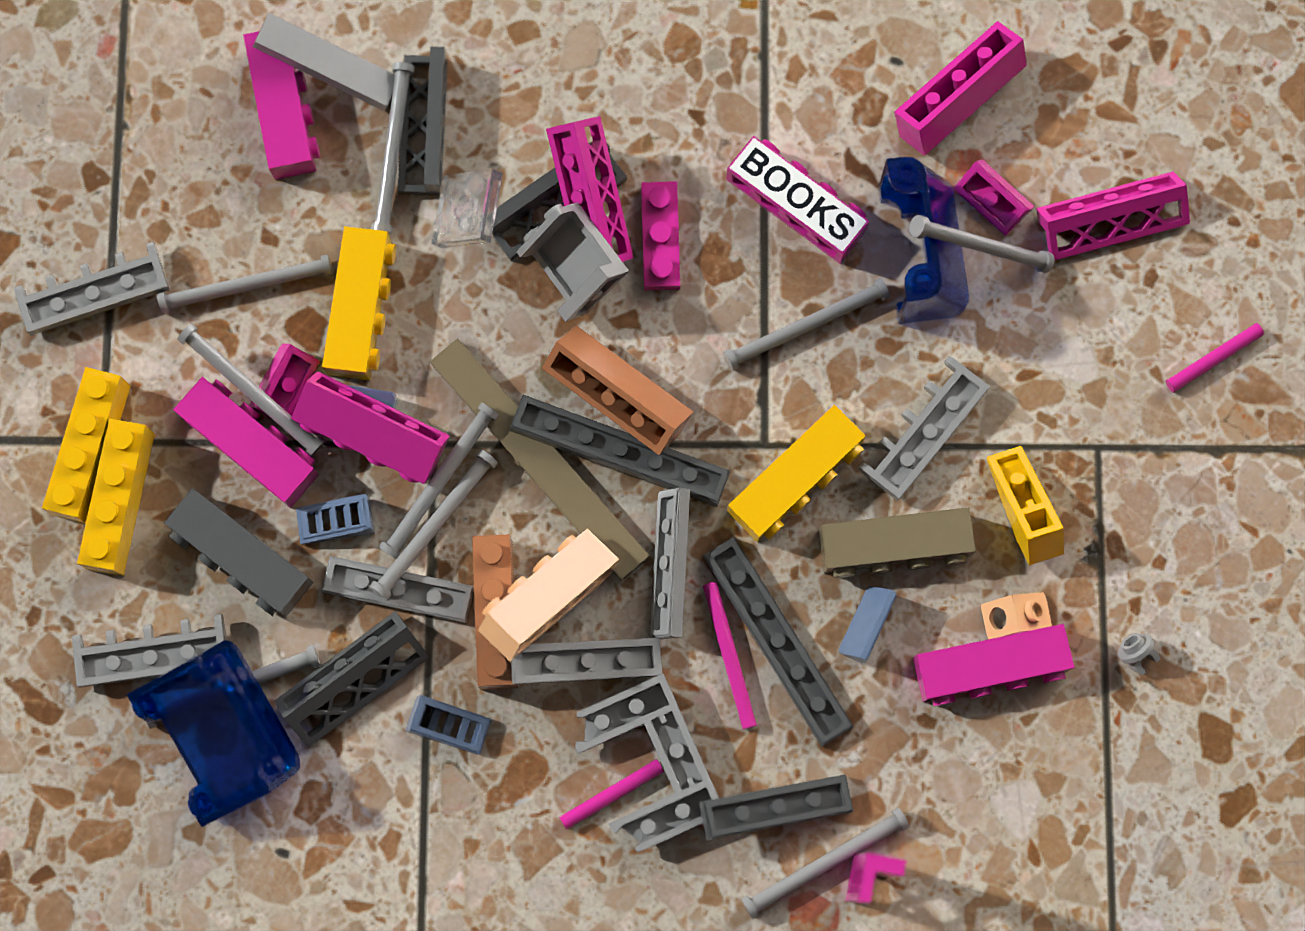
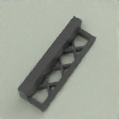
(434, 128)
(528, 200)
(344, 669)

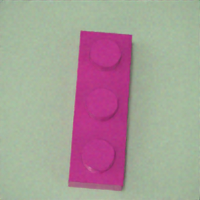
(660, 235)

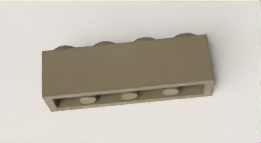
(897, 541)

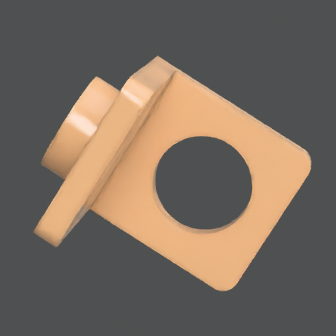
(1022, 612)

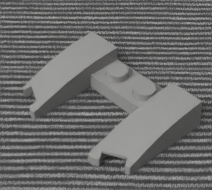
(657, 709)

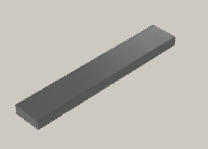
(618, 450)
(778, 641)

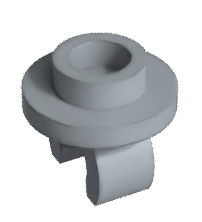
(1135, 648)

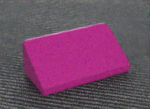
(993, 197)
(287, 377)

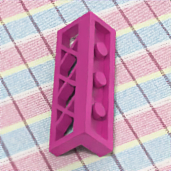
(577, 180)
(1112, 203)
(863, 873)

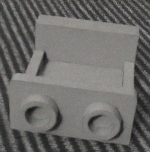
(574, 258)

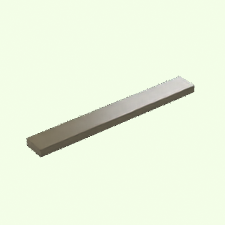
(538, 459)

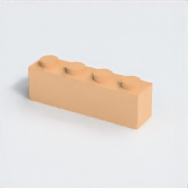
(547, 594)

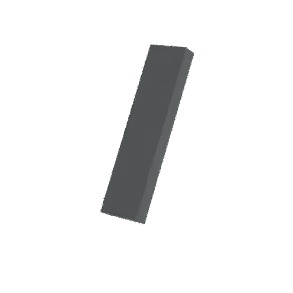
(775, 807)

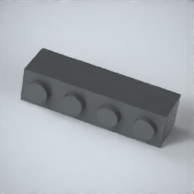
(239, 553)

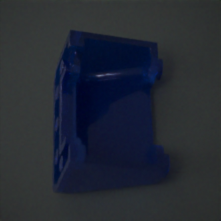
(940, 284)
(220, 730)

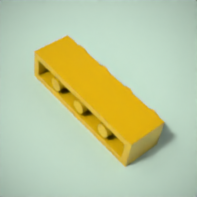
(358, 303)
(74, 474)
(796, 474)
(116, 497)

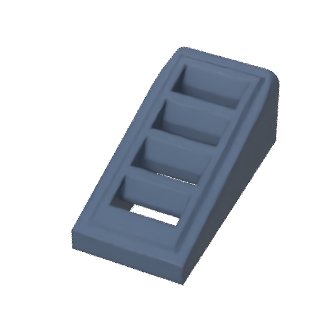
(365, 527)
(452, 712)

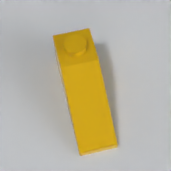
(1027, 506)

